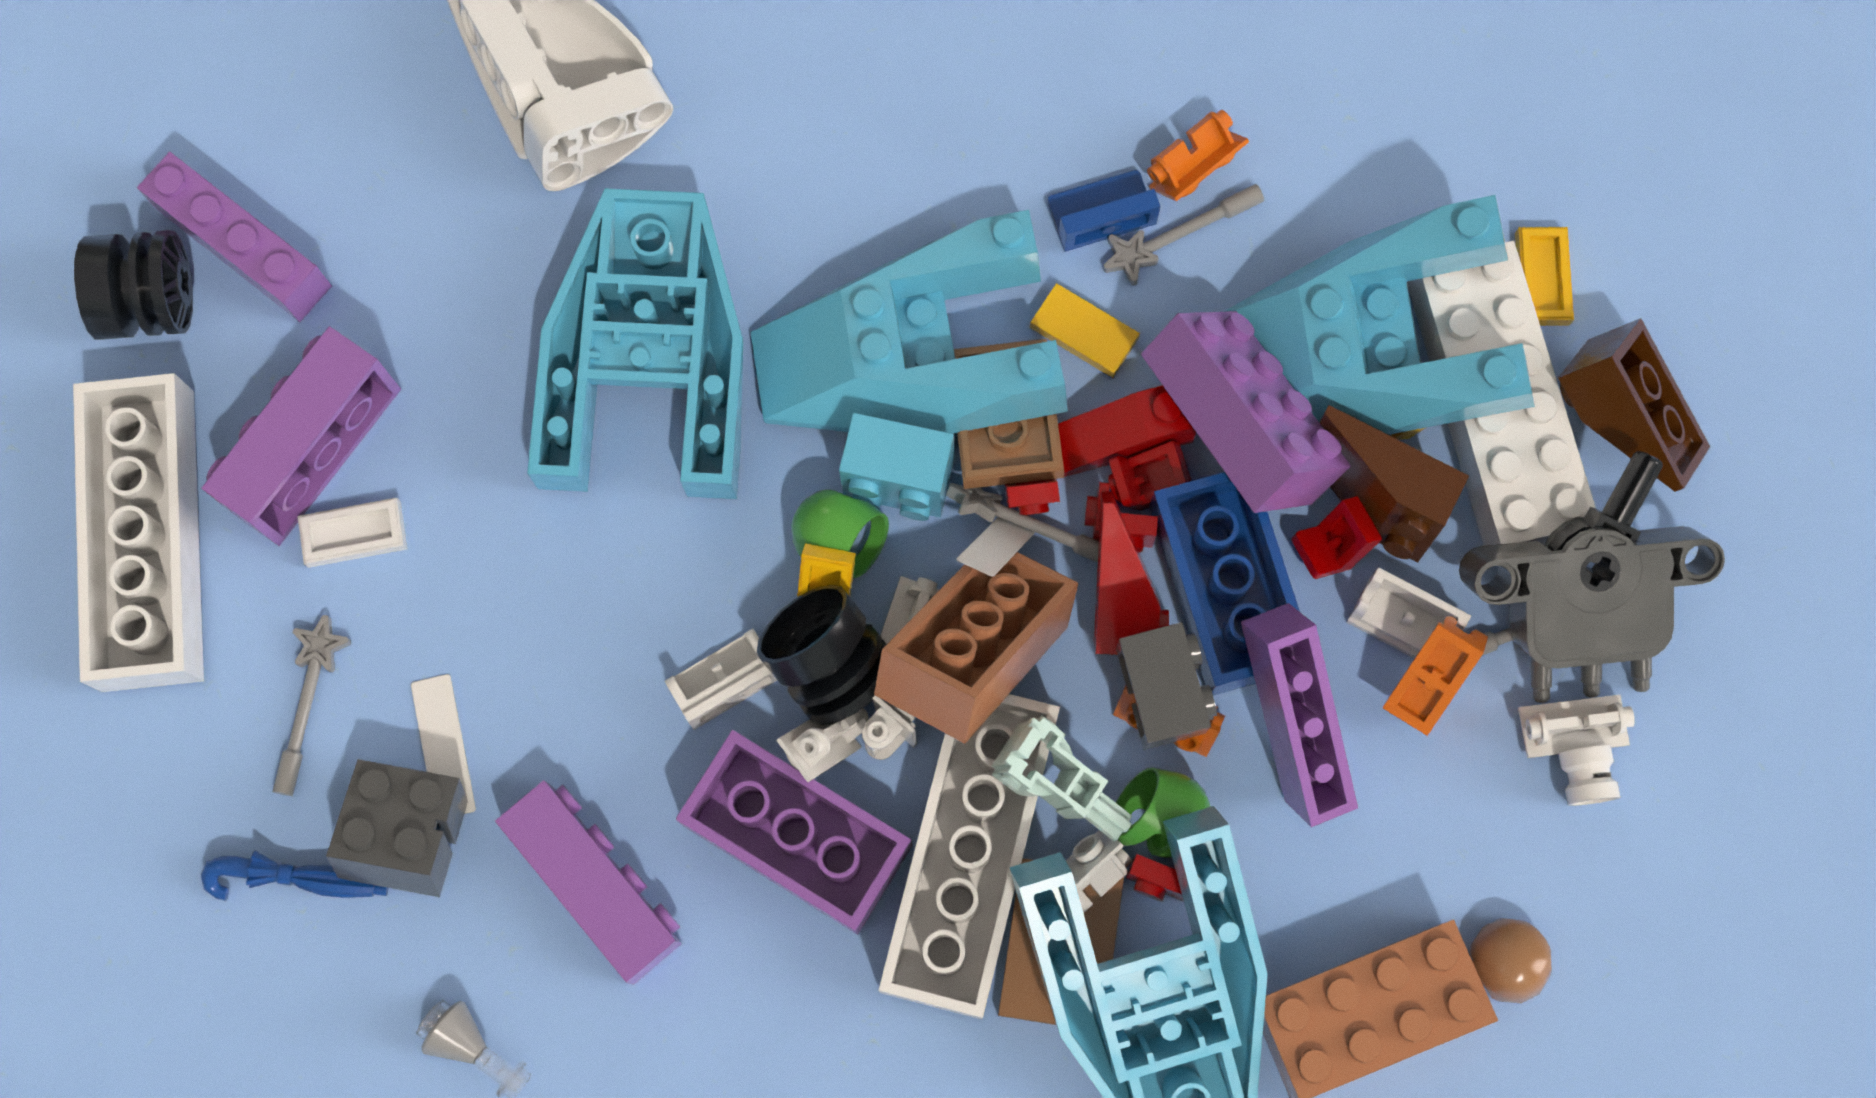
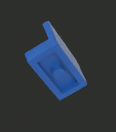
(1103, 209)

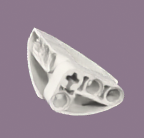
(563, 83)

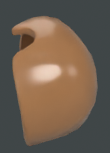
(1511, 960)

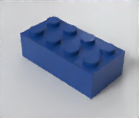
(1222, 571)

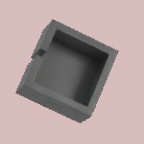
(1164, 680)
(390, 826)

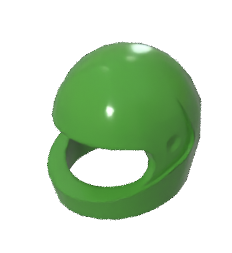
(835, 521)
(1164, 797)

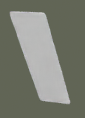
(995, 546)
(441, 731)

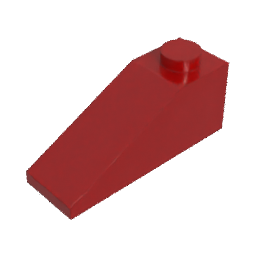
(1122, 429)
(1124, 589)

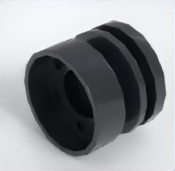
(133, 285)
(823, 654)

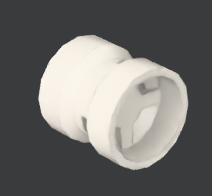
(1589, 775)

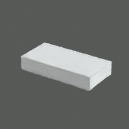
(352, 532)

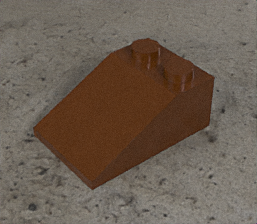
(1634, 402)
(1396, 483)

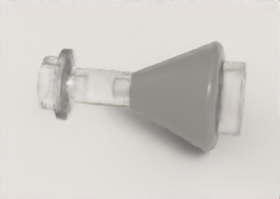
(453, 1035)

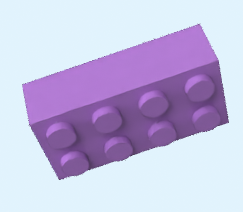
(1245, 410)
(302, 435)
(795, 832)

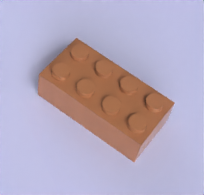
(974, 644)
(1375, 1011)

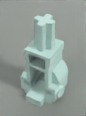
(1076, 790)

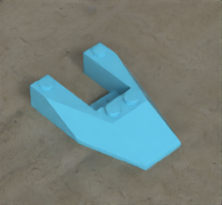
(642, 311)
(1351, 333)
(889, 348)
(1168, 1016)

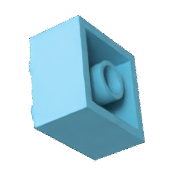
(897, 466)

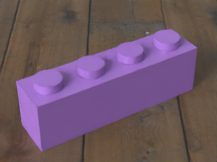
(234, 236)
(1300, 714)
(589, 882)

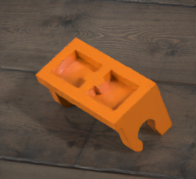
(1435, 675)

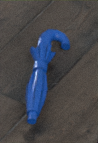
(262, 870)

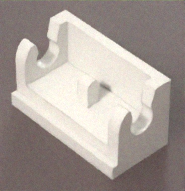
(1400, 612)
(720, 680)

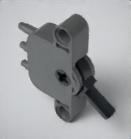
(1600, 613)

